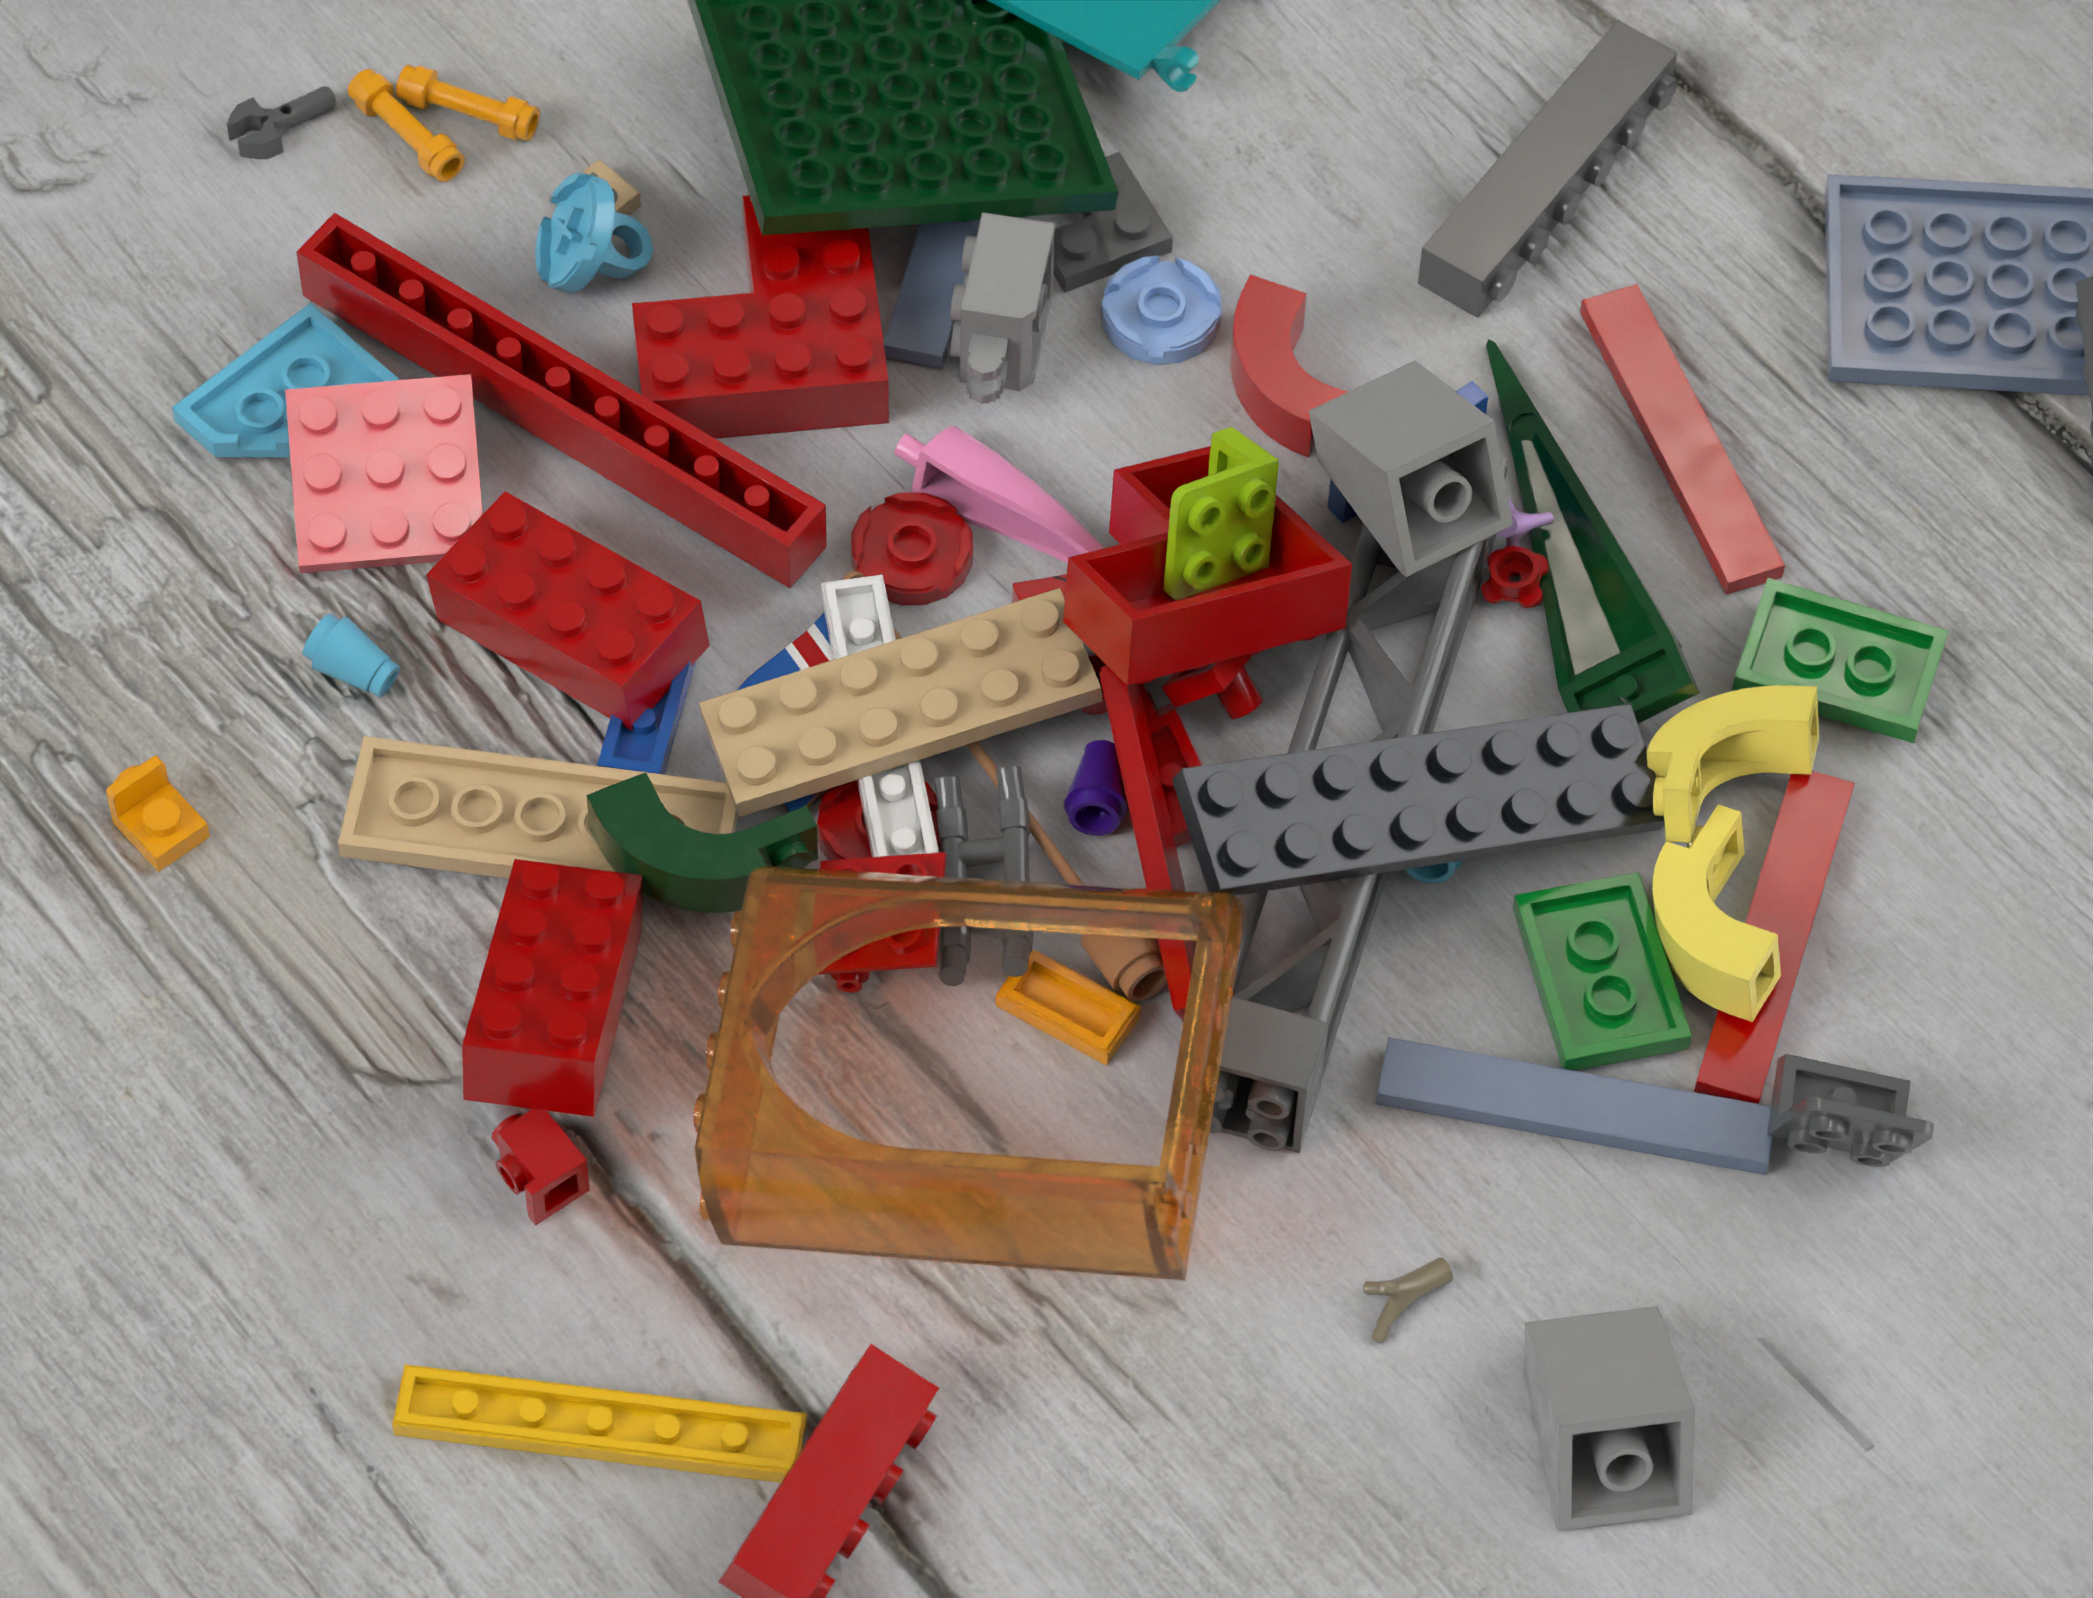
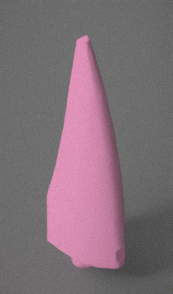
(993, 493)

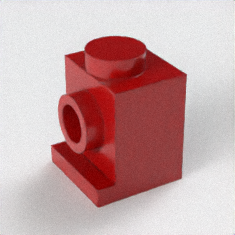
(540, 1162)

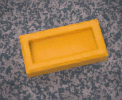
(1069, 1007)

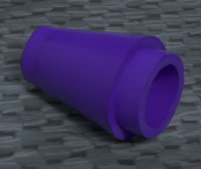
(1097, 793)

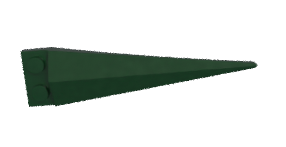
(1599, 615)

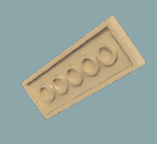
(899, 702)
(488, 808)

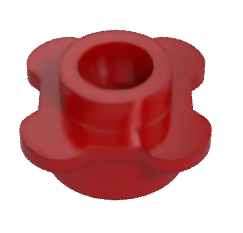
(1515, 562)

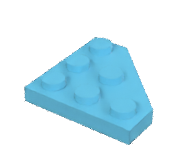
(245, 403)

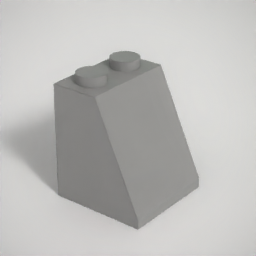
(1414, 465)
(1610, 1417)

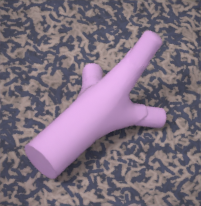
(1522, 524)

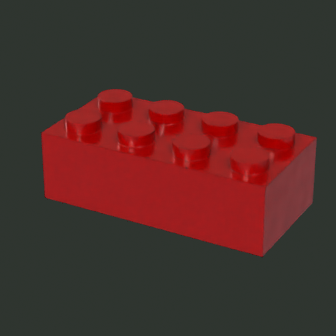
(567, 609)
(552, 988)

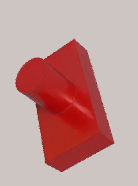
(1224, 678)

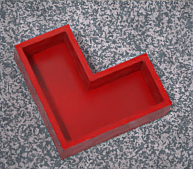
(774, 359)
(1143, 633)

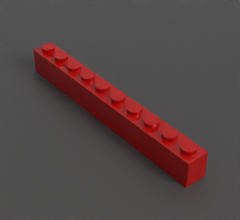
(564, 400)

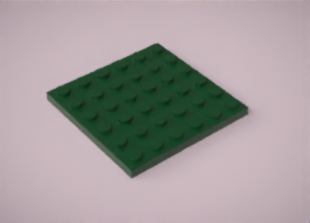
(899, 113)

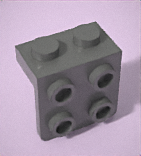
(1843, 1110)

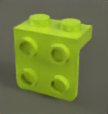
(1224, 520)

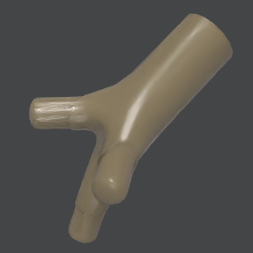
(1405, 1290)

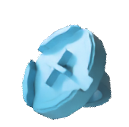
(580, 236)

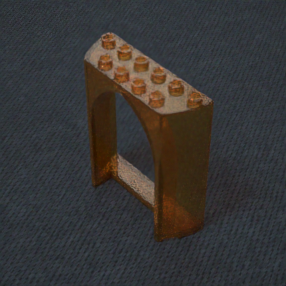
(798, 1185)

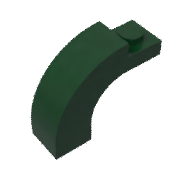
(688, 865)

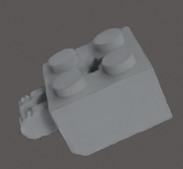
(1002, 304)

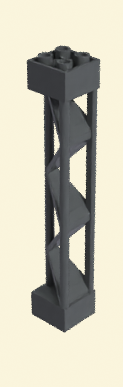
(1278, 1057)

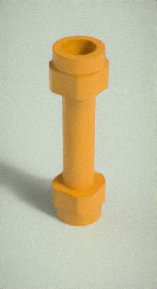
(421, 87)
(436, 154)

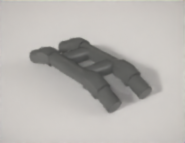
(1010, 848)

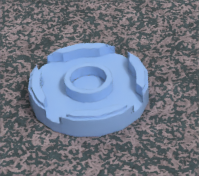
(1161, 310)

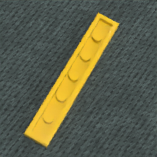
(598, 1423)

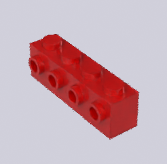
(833, 1481)

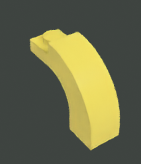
(1729, 738)
(1707, 950)

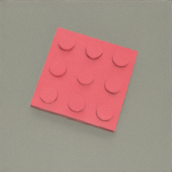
(382, 471)

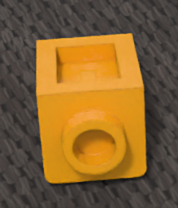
(154, 814)

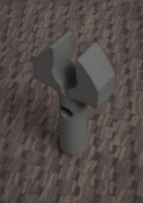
(273, 122)

